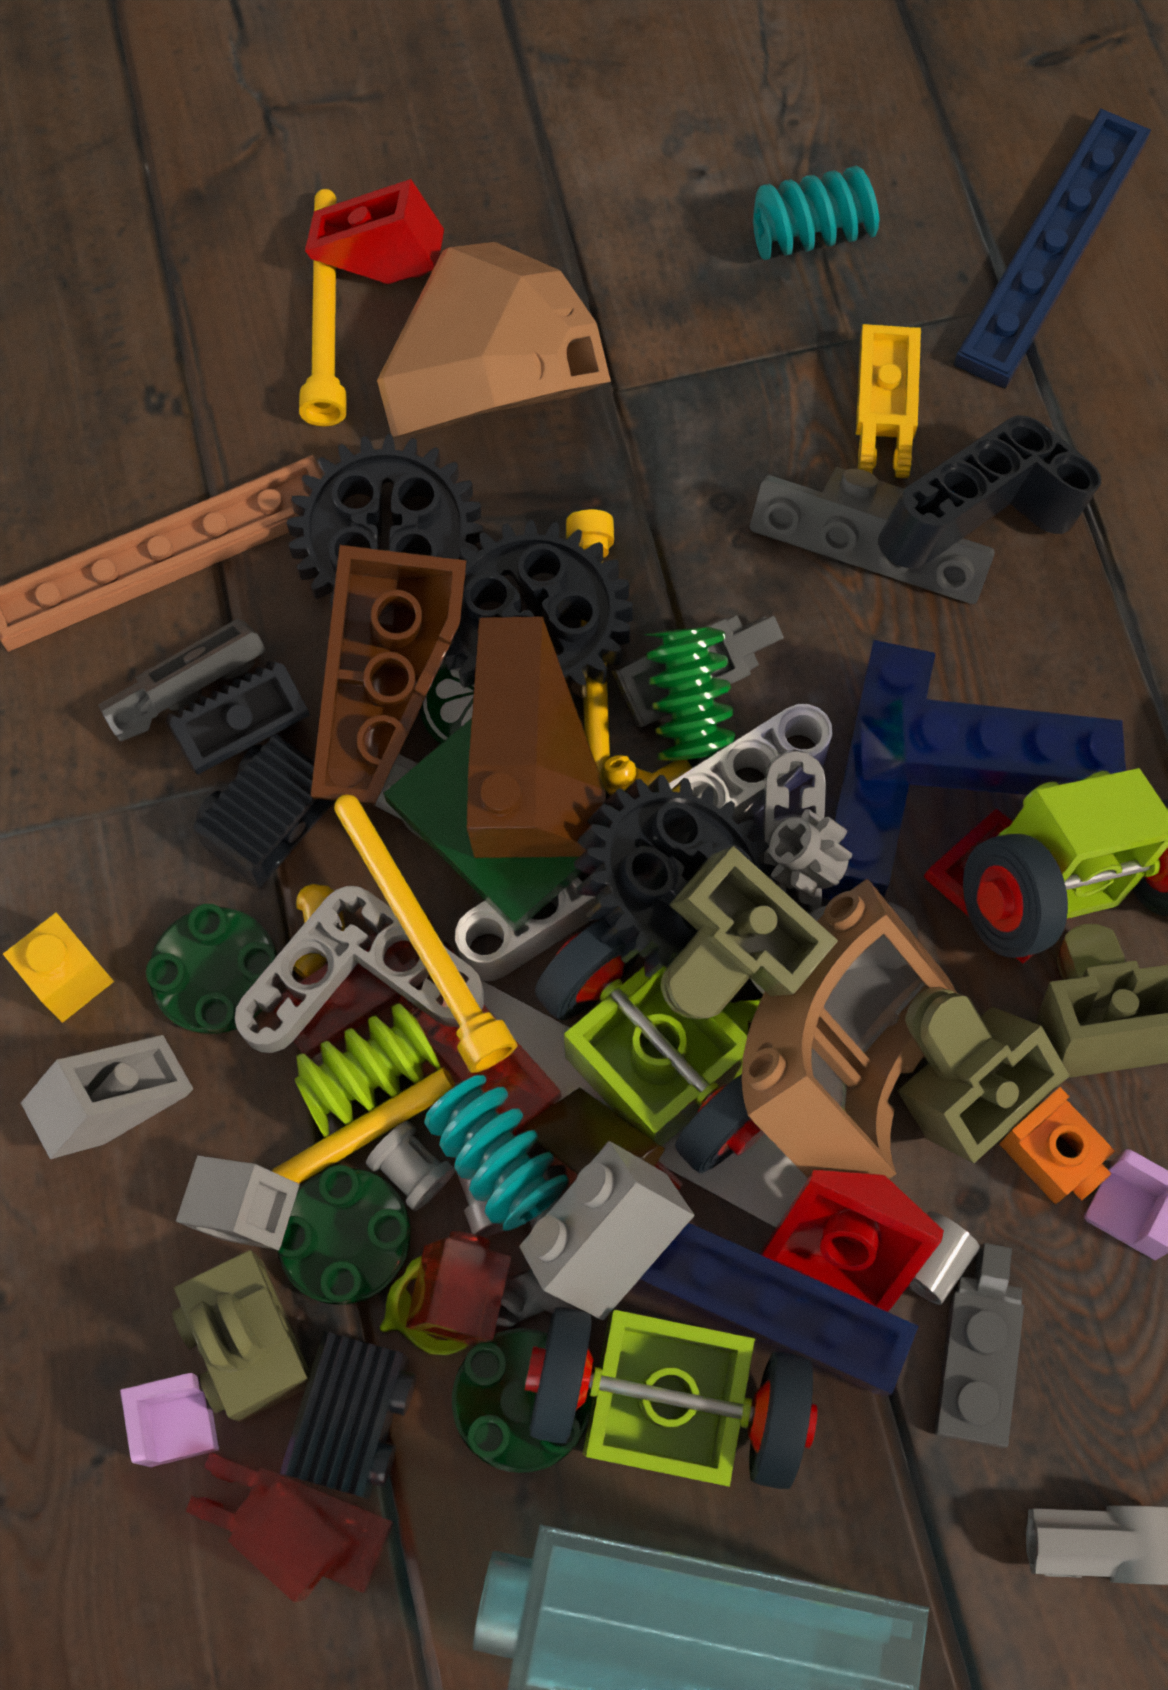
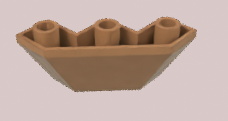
(489, 339)

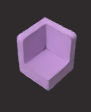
(1133, 1204)
(168, 1420)

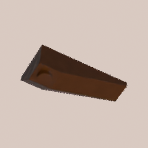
(383, 652)
(528, 751)

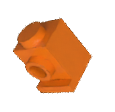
(1035, 1150)

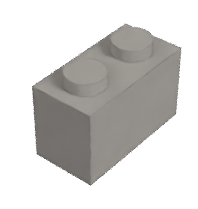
(605, 1231)

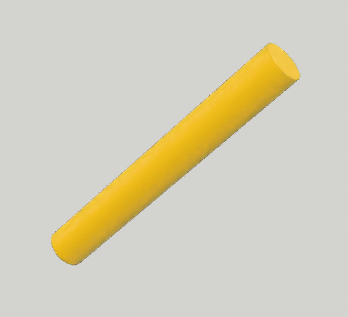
(366, 1128)

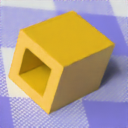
(58, 967)

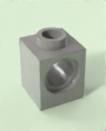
(238, 1202)

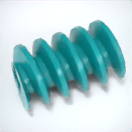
(814, 208)
(492, 1154)

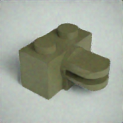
(743, 933)
(1105, 1008)
(978, 1071)
(242, 1338)

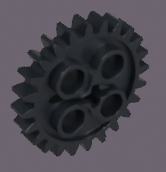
(328, 523)
(580, 590)
(662, 842)

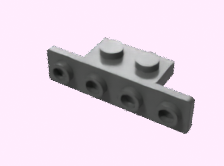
(847, 524)

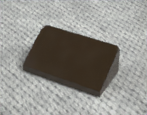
(582, 1126)

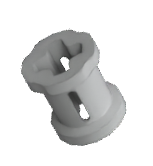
(410, 1165)

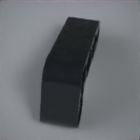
(1012, 465)

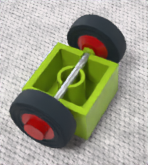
(1067, 857)
(645, 1056)
(672, 1398)

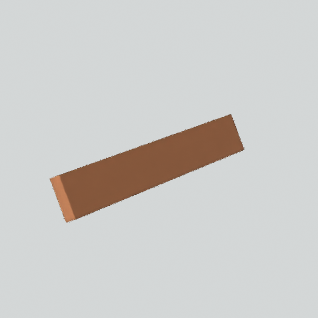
(151, 556)

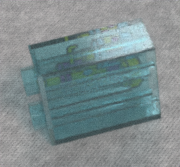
(662, 1620)

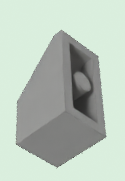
(103, 1094)

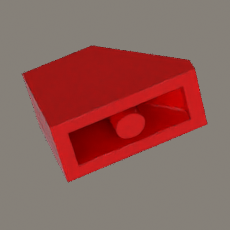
(378, 234)

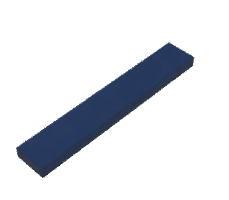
(1051, 249)

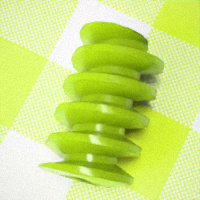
(364, 1067)

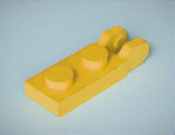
(888, 393)

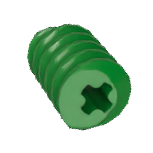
(691, 693)

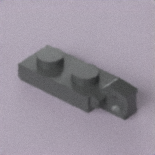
(737, 646)
(181, 677)
(981, 1353)

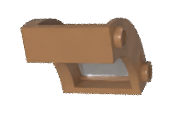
(831, 1051)

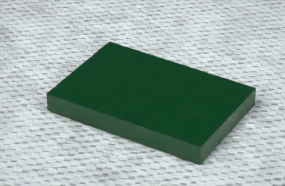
(435, 805)

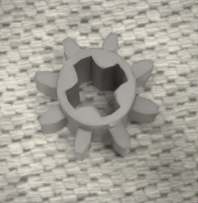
(809, 853)

